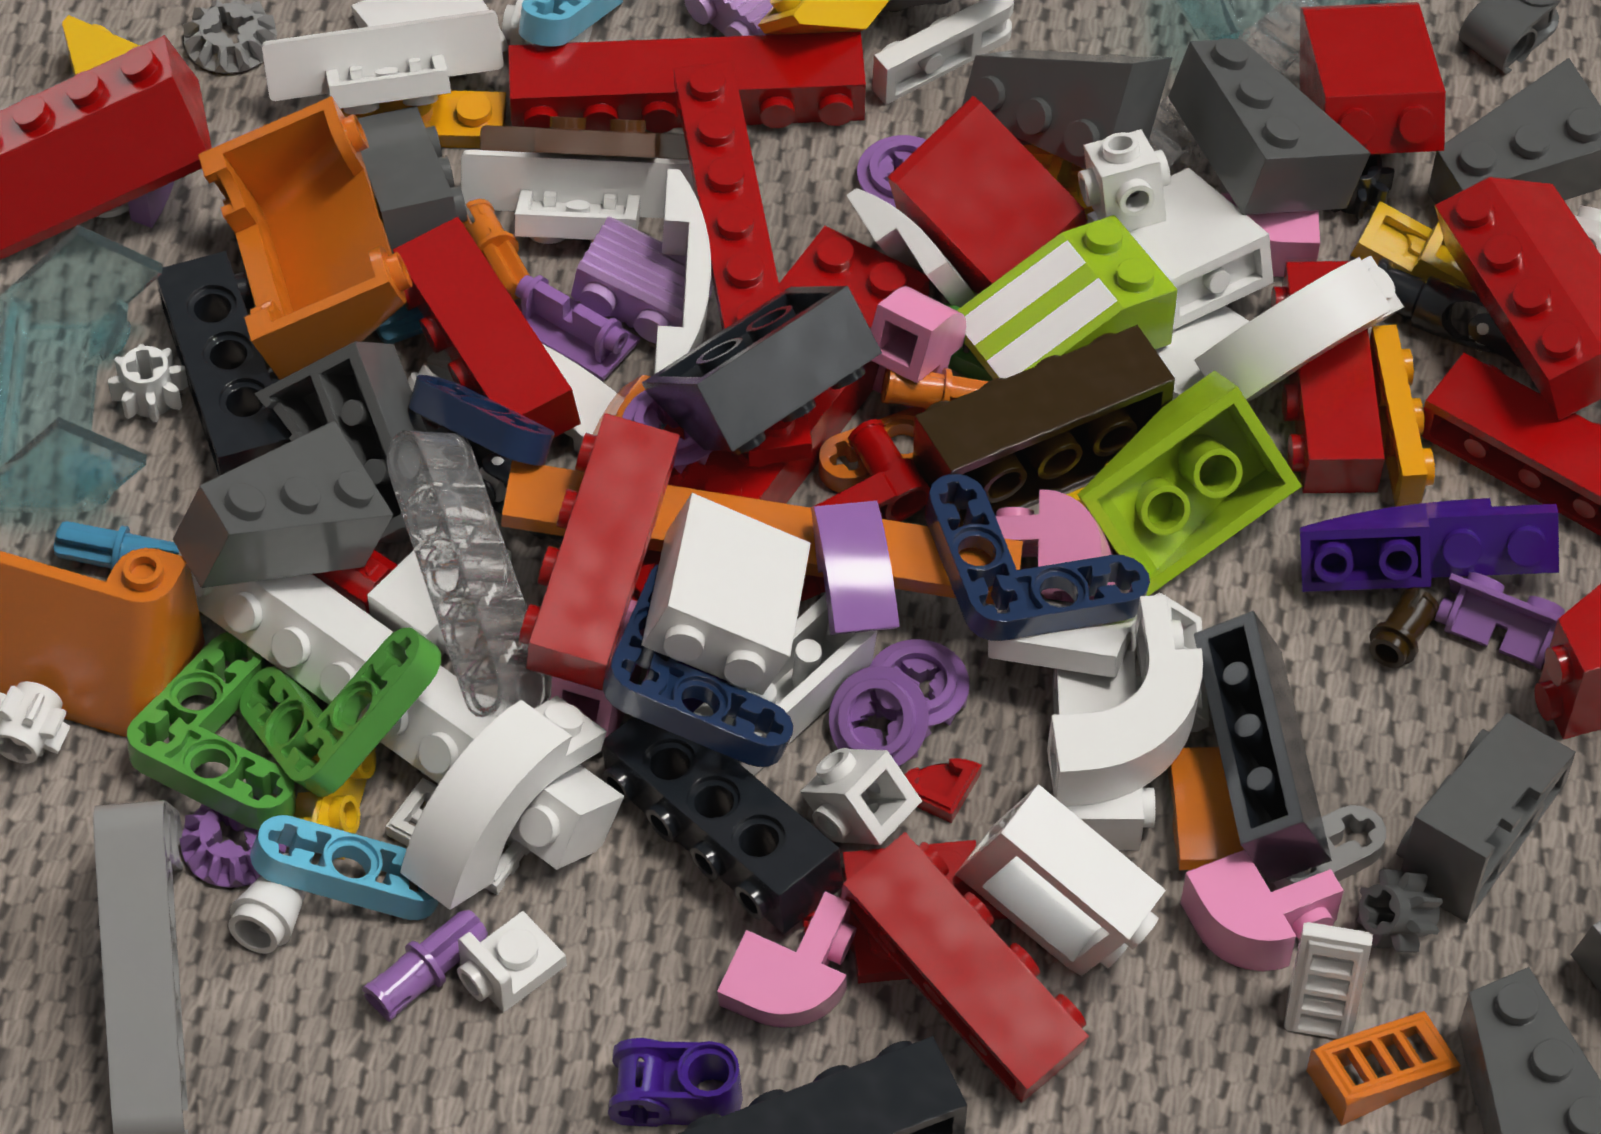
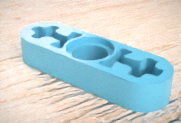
(560, 20)
(324, 880)

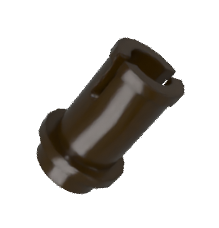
(1403, 629)

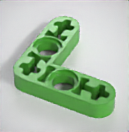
(388, 679)
(195, 742)

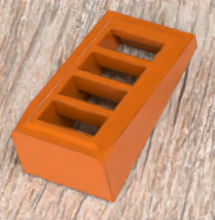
(1353, 1101)

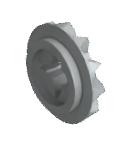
(214, 49)

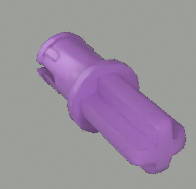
(421, 965)

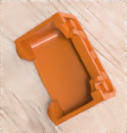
(307, 235)
(96, 640)

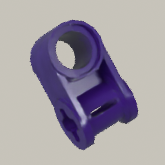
(670, 1082)

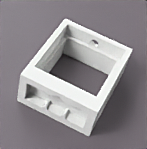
(1062, 883)

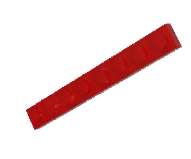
(734, 219)

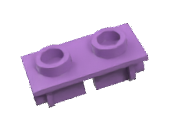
(574, 328)
(1484, 606)

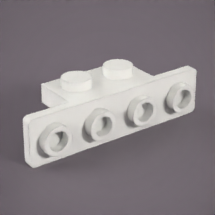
(384, 61)
(568, 193)

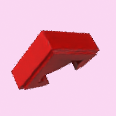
(944, 786)

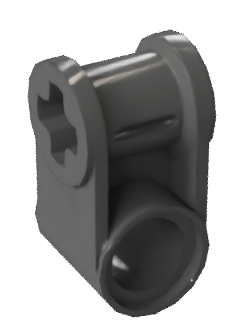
(1508, 29)

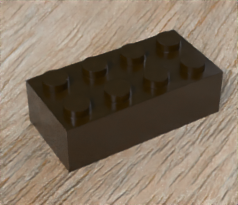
(1046, 423)

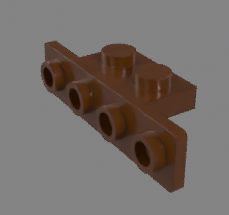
(569, 136)

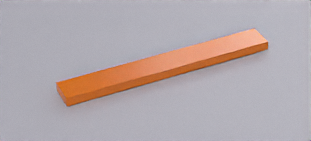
(538, 491)

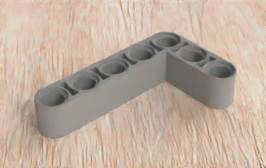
(140, 964)

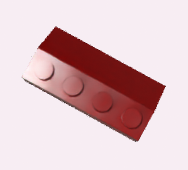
(98, 143)
(1535, 281)

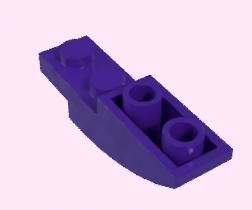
(1428, 541)

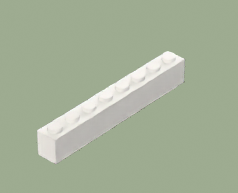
(325, 642)

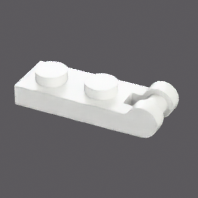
(941, 48)

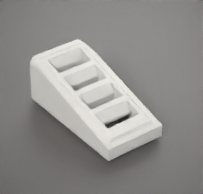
(1326, 989)

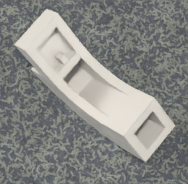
(1303, 327)
(1131, 744)
(487, 791)

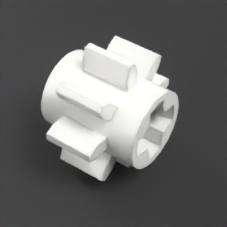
(147, 382)
(31, 722)

